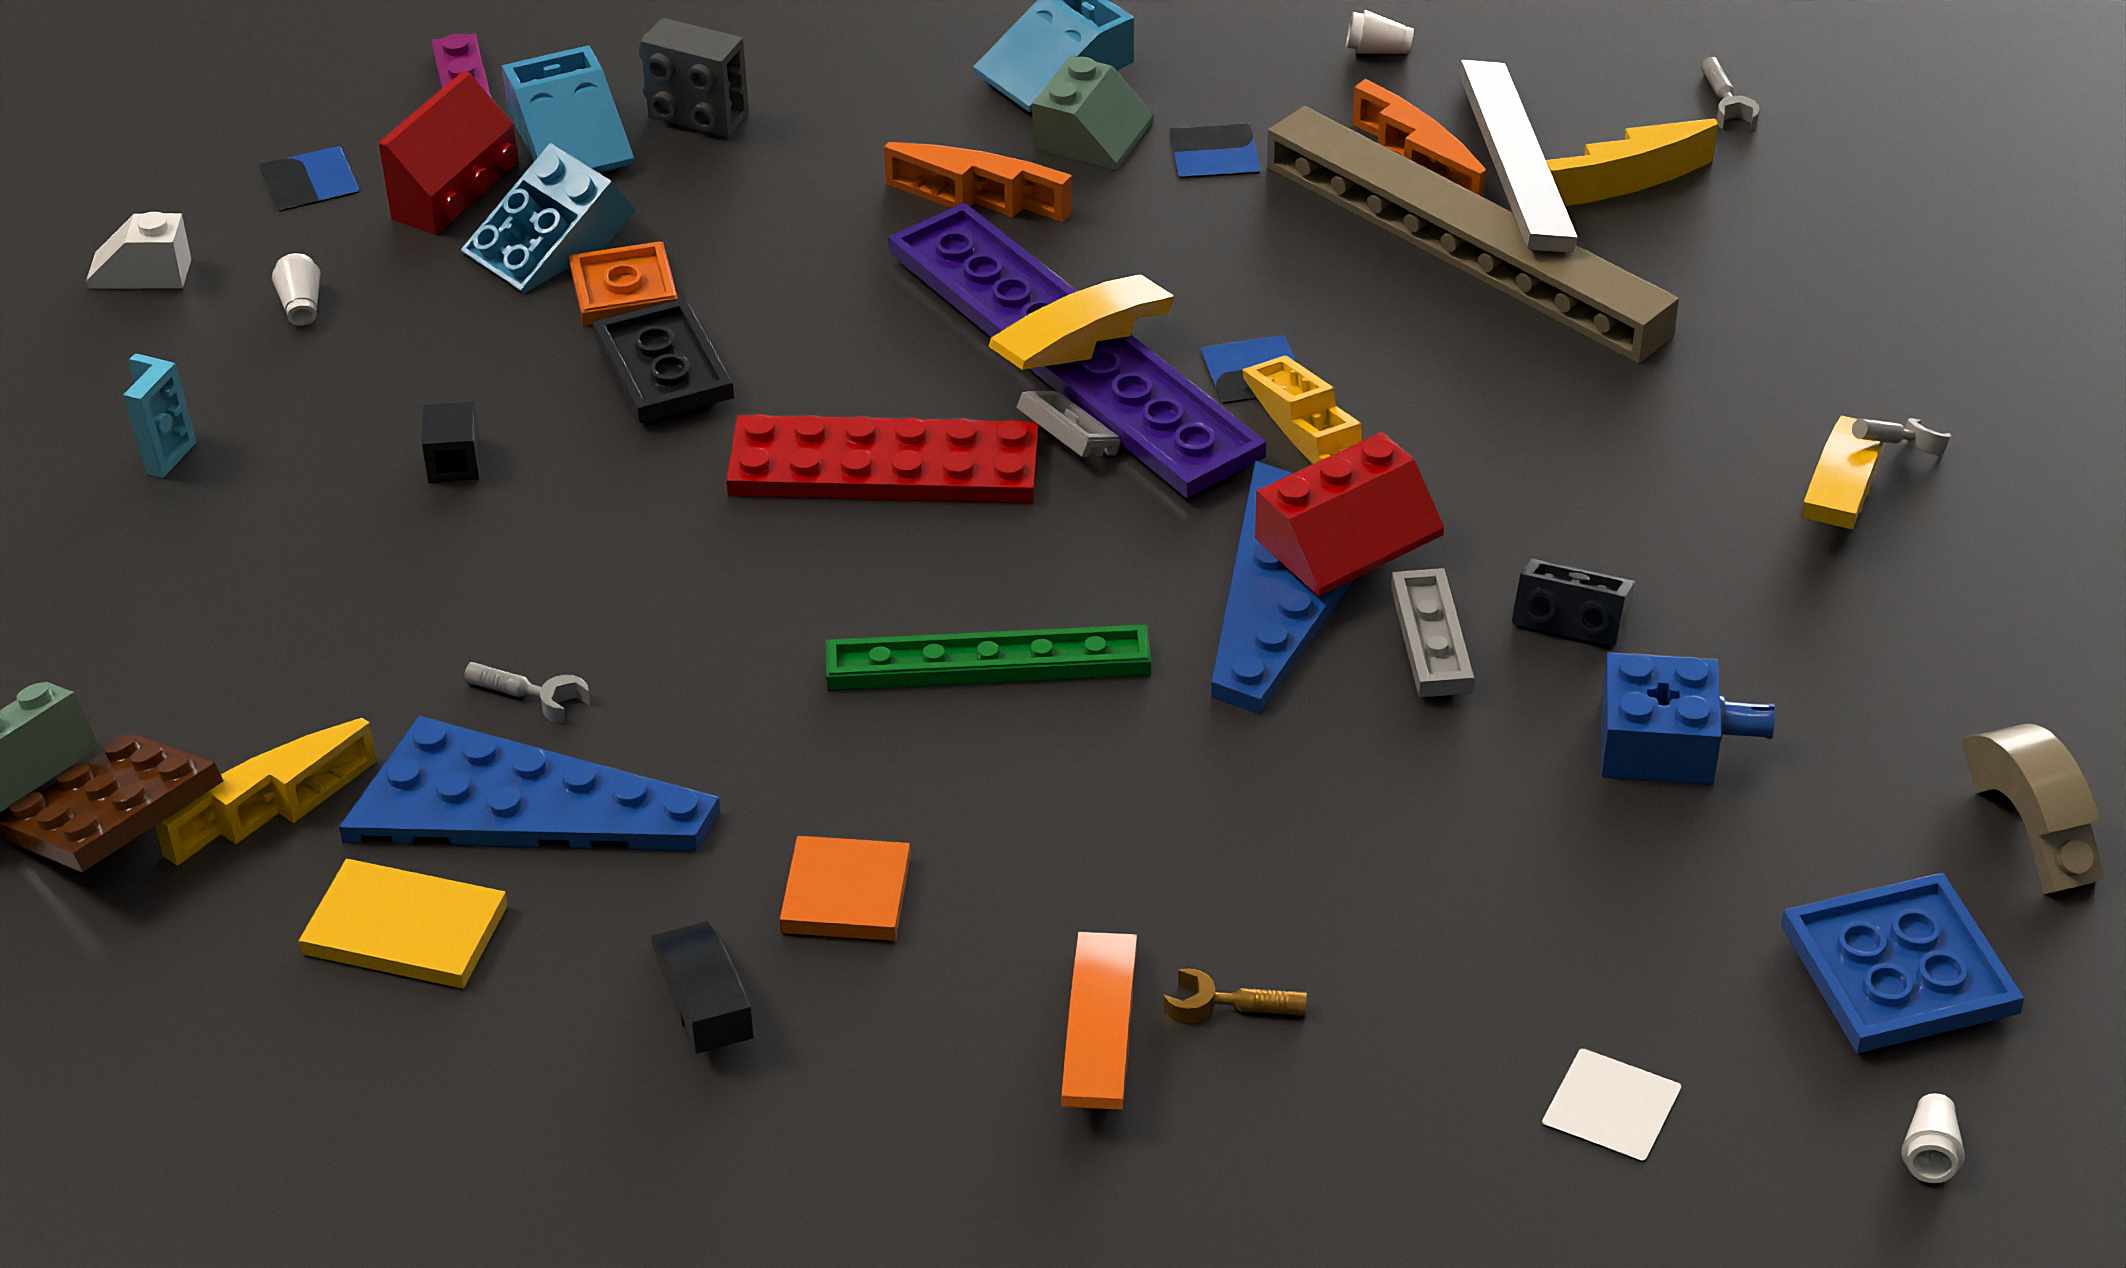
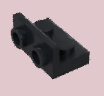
(1571, 602)

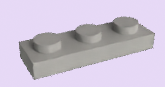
(1432, 633)

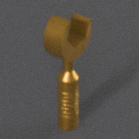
(1245, 1000)

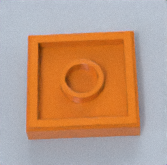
(621, 280)
(845, 888)

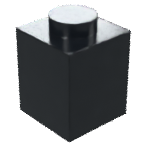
(451, 442)

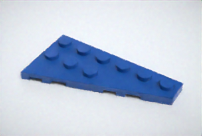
(1266, 616)
(516, 794)

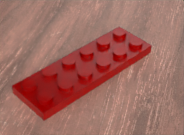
(883, 458)

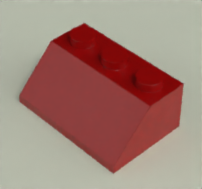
(446, 155)
(1347, 514)

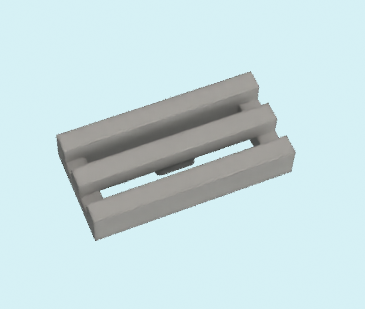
(1069, 423)

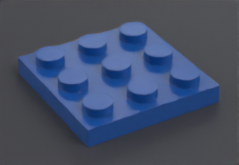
(1901, 962)

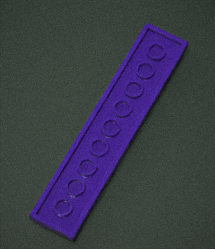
(1124, 383)

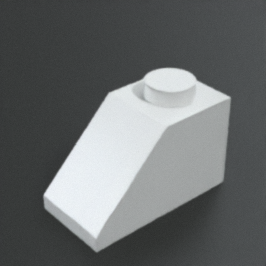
(143, 253)

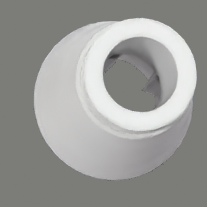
(1378, 35)
(298, 287)
(1934, 1140)

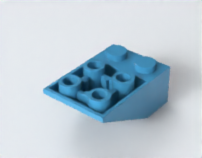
(1045, 39)
(567, 104)
(546, 216)

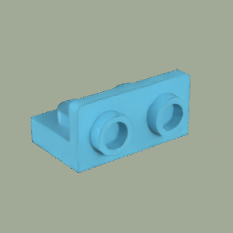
(158, 414)

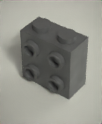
(694, 77)

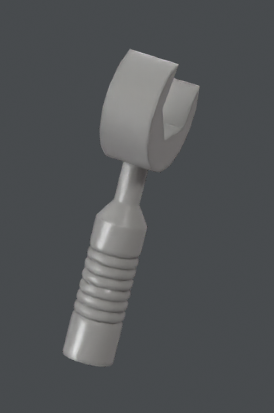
(1730, 105)
(1913, 434)
(551, 693)

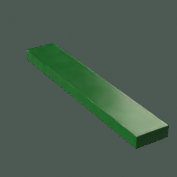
(987, 657)

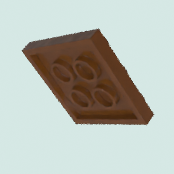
(108, 801)

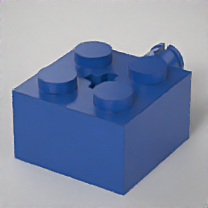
(1668, 718)

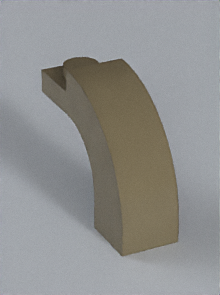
(2049, 795)

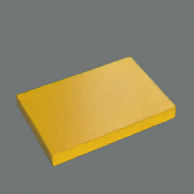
(404, 923)

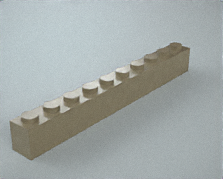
(1471, 234)

